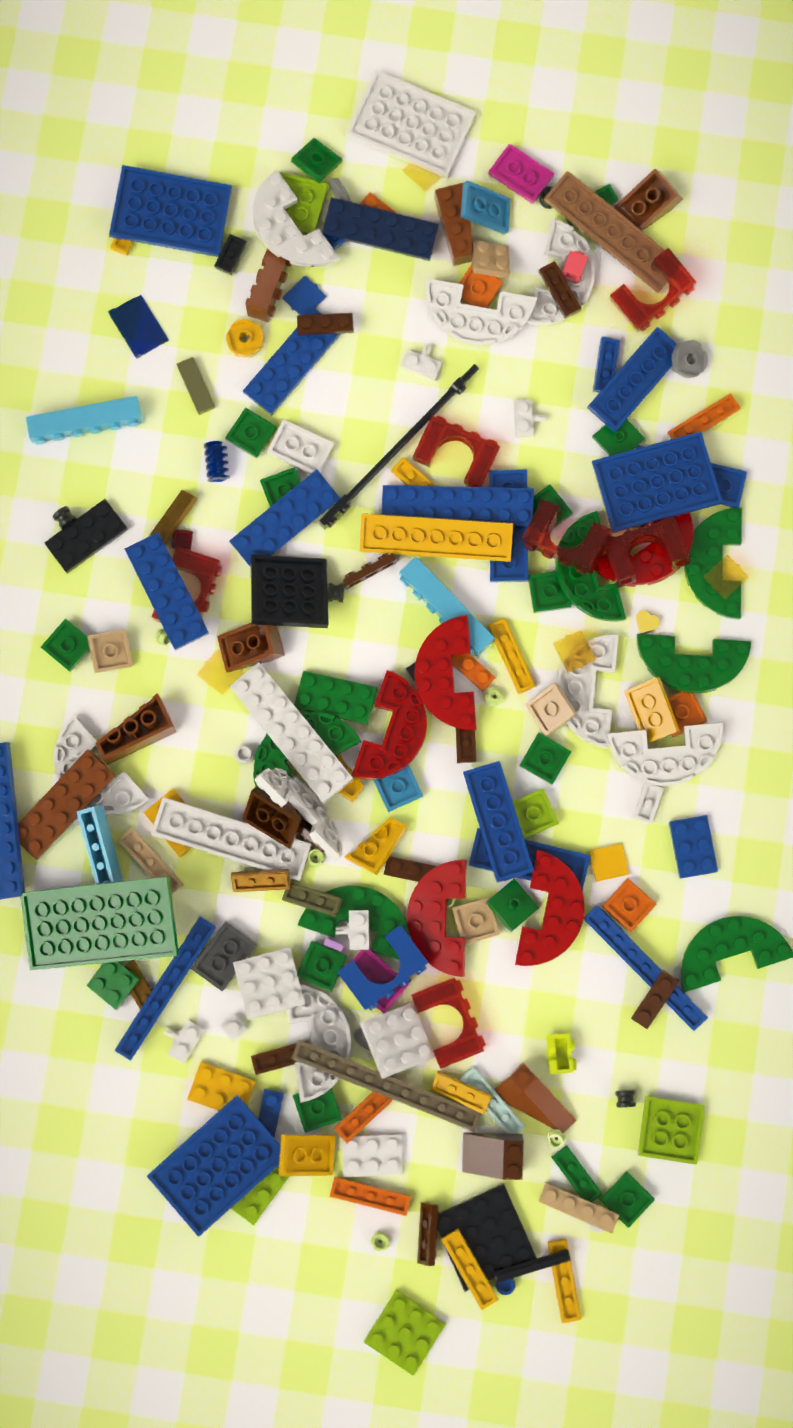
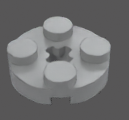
(680, 362)

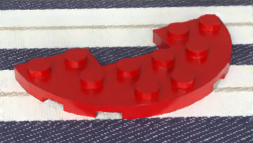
(651, 562)
(435, 674)
(404, 733)
(562, 912)
(429, 916)

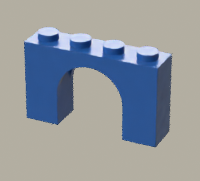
(410, 963)

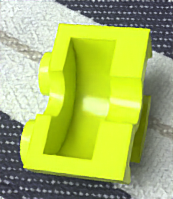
(559, 1054)

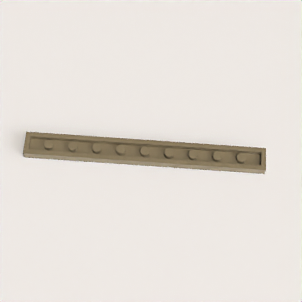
(388, 1087)

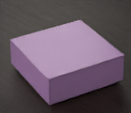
(333, 944)

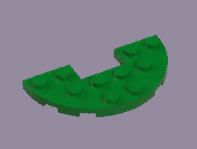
(706, 552)
(583, 589)
(693, 672)
(332, 731)
(383, 915)
(726, 939)

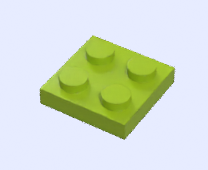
(535, 813)

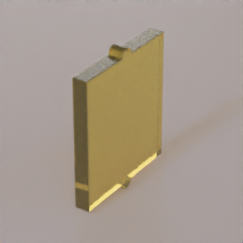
(421, 176)
(726, 577)
(574, 651)
(216, 675)

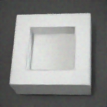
(233, 1027)

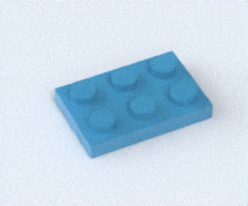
(485, 207)
(398, 789)

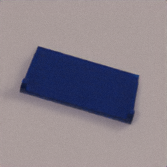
(138, 326)

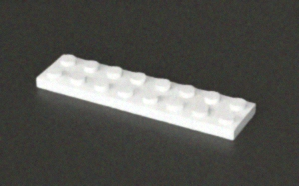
(291, 733)
(227, 838)

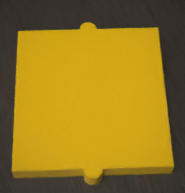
(608, 862)

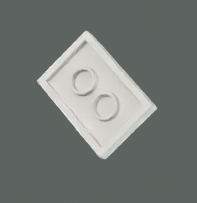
(300, 447)
(372, 1156)

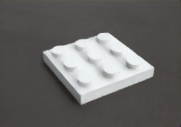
(268, 983)
(397, 1040)

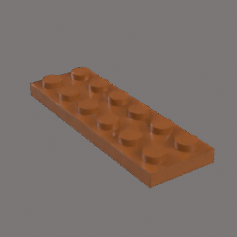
(59, 805)

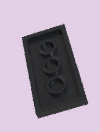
(86, 536)

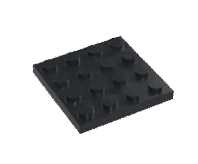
(289, 591)
(490, 1231)

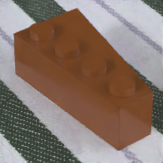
(455, 229)
(266, 292)
(137, 731)

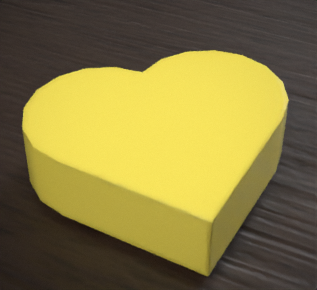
(646, 621)

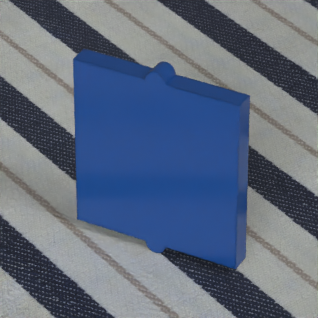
(304, 296)

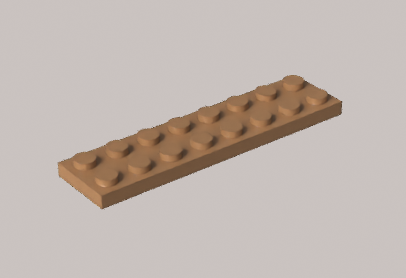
(607, 228)

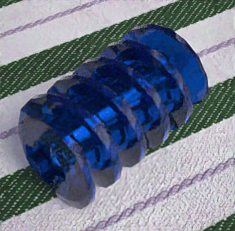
(215, 462)

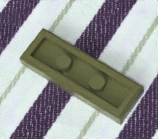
(195, 385)
(313, 899)

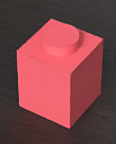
(575, 266)

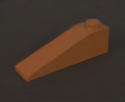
(529, 1095)

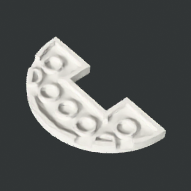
(280, 232)
(559, 243)
(474, 323)
(579, 687)
(667, 764)
(293, 790)
(120, 795)
(327, 1031)

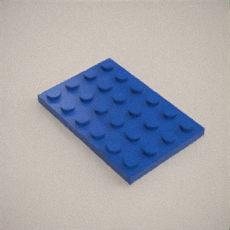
(170, 211)
(657, 482)
(217, 1166)

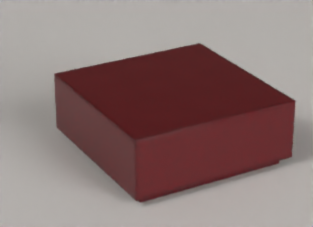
(182, 539)

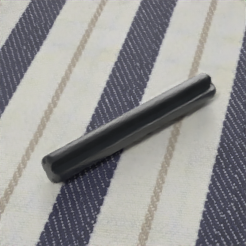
(531, 1266)

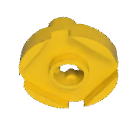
(242, 348)

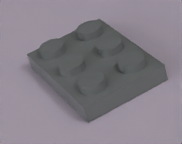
(218, 957)

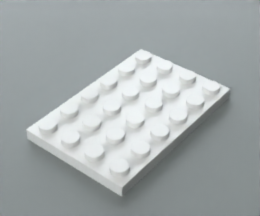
(411, 123)

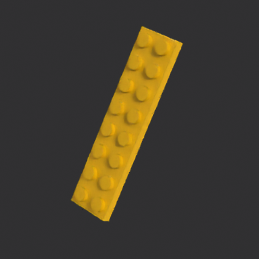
(436, 537)

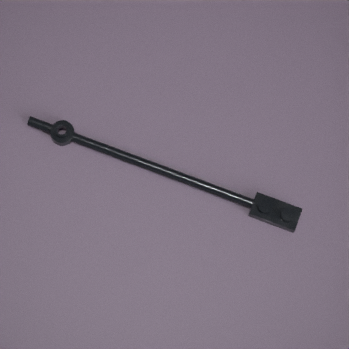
(343, 504)

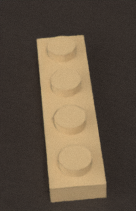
(148, 858)
(579, 1208)

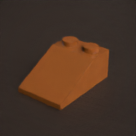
(649, 200)
(250, 646)

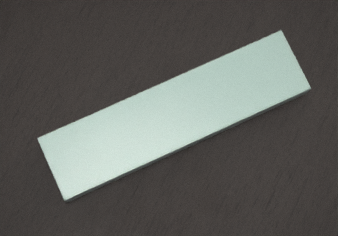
(497, 1107)

